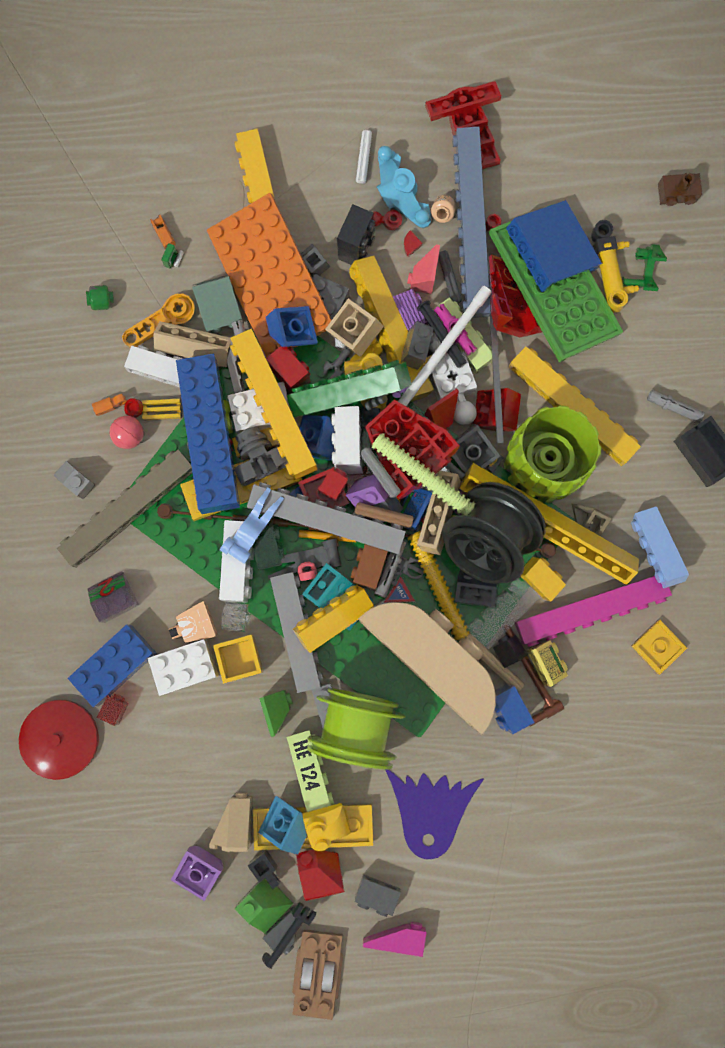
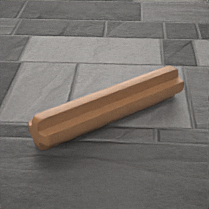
(384, 514)

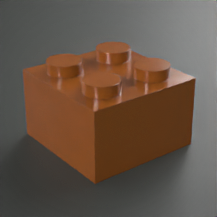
(370, 567)

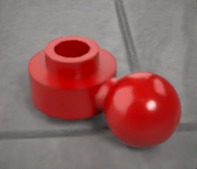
(388, 223)

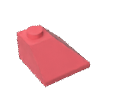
(424, 272)

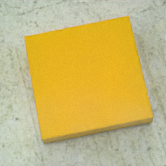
(659, 647)

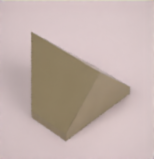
(591, 518)

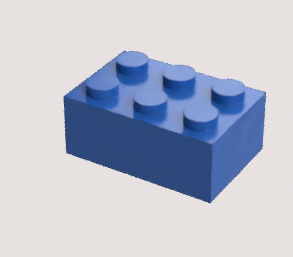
(511, 710)

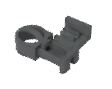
(405, 563)

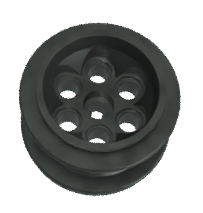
(494, 534)

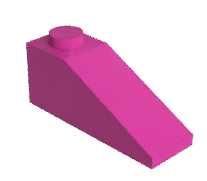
(402, 939)

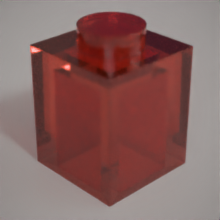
(113, 709)

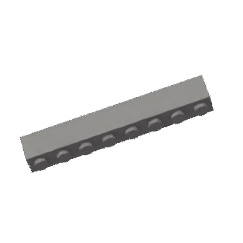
(330, 520)

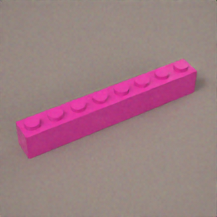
(591, 609)

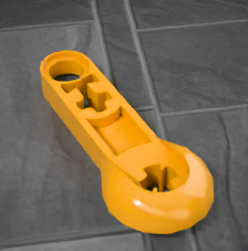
(165, 314)

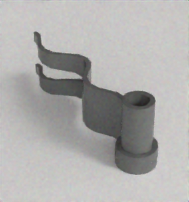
(319, 556)

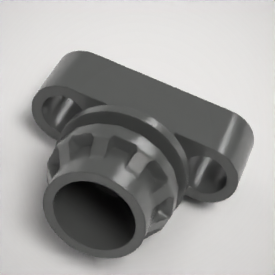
(254, 446)

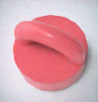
(309, 574)

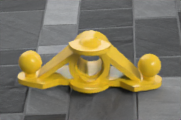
(368, 359)

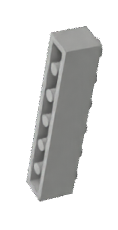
(290, 613)

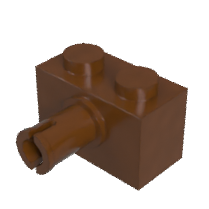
(680, 189)

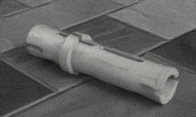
(669, 403)
(381, 588)

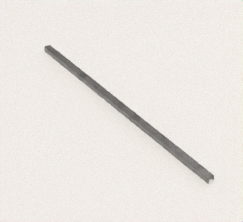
(496, 377)

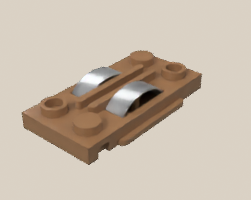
(317, 974)

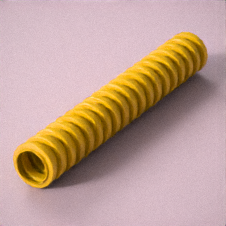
(440, 589)

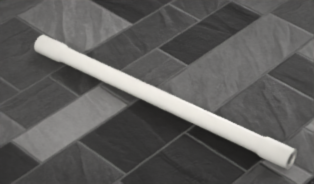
(476, 303)

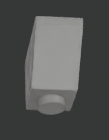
(74, 480)

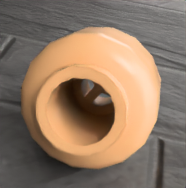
(443, 208)

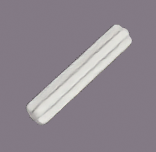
(364, 156)

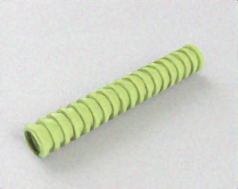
(423, 475)

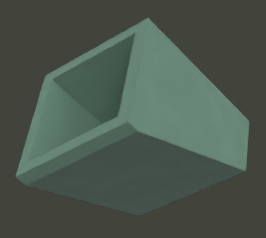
(217, 303)

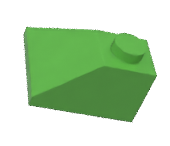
(275, 709)
(263, 906)

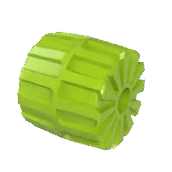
(562, 437)

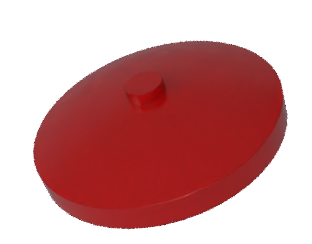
(58, 739)

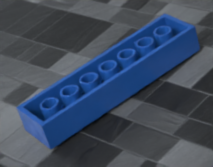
(207, 434)

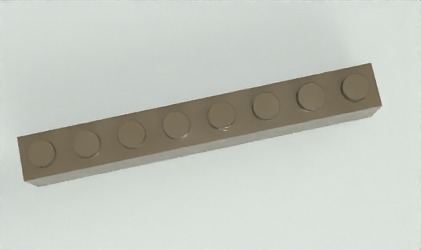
(125, 509)

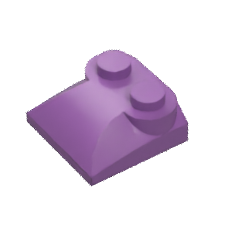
(198, 871)

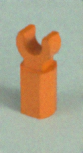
(108, 404)

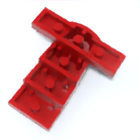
(465, 110)

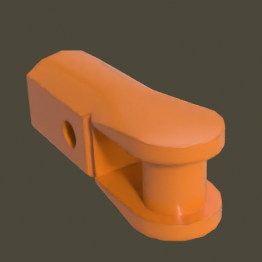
(163, 232)

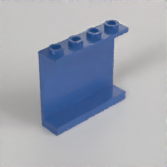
(553, 244)

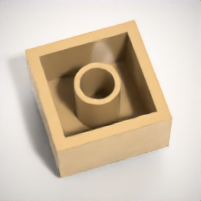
(354, 327)

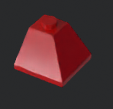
(443, 410)
(319, 874)

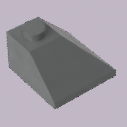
(474, 449)

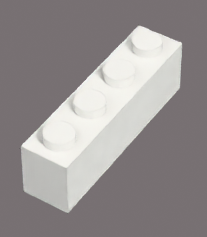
(152, 365)

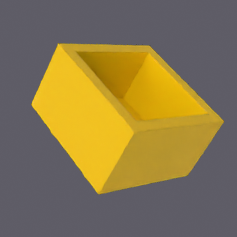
(238, 658)

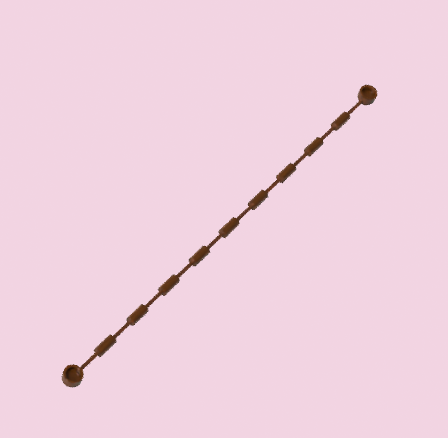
(166, 512)

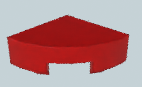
(411, 243)

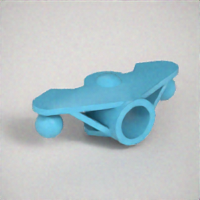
(400, 188)

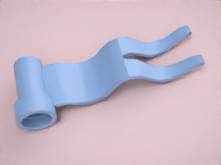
(250, 530)

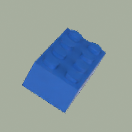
(112, 665)

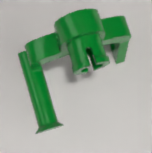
(649, 255)

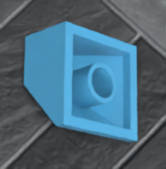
(284, 826)

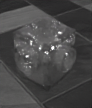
(235, 616)

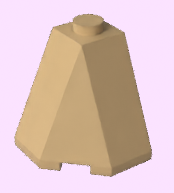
(235, 826)

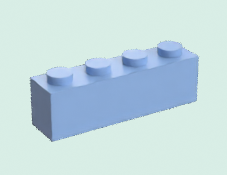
(659, 547)

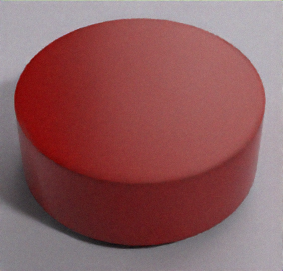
(133, 407)

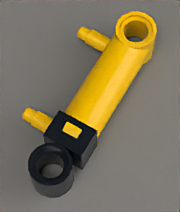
(606, 250)

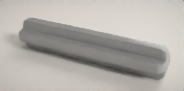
(380, 472)

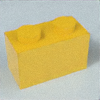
(542, 578)

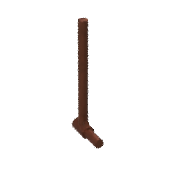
(552, 706)

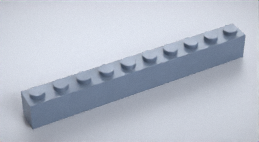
(471, 216)

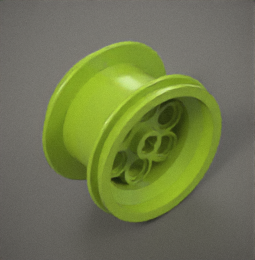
(355, 729)

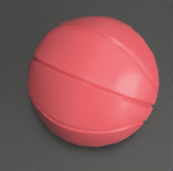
(126, 432)

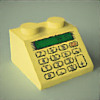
(547, 663)

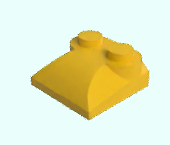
(325, 826)

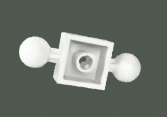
(464, 381)

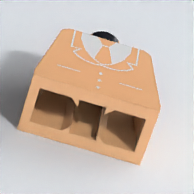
(194, 624)

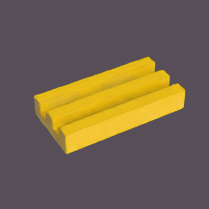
(145, 416)

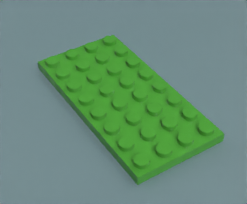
(569, 312)

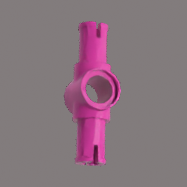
(449, 322)

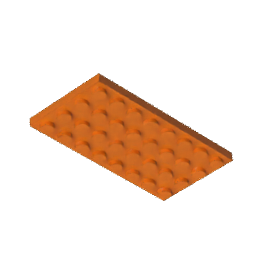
(266, 267)

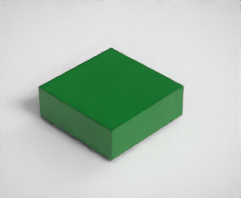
(169, 256)

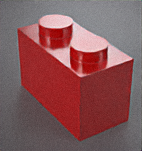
(333, 483)

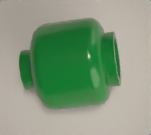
(99, 297)

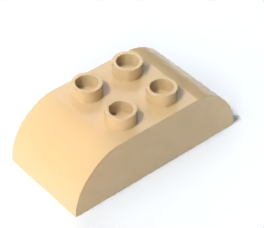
(436, 658)

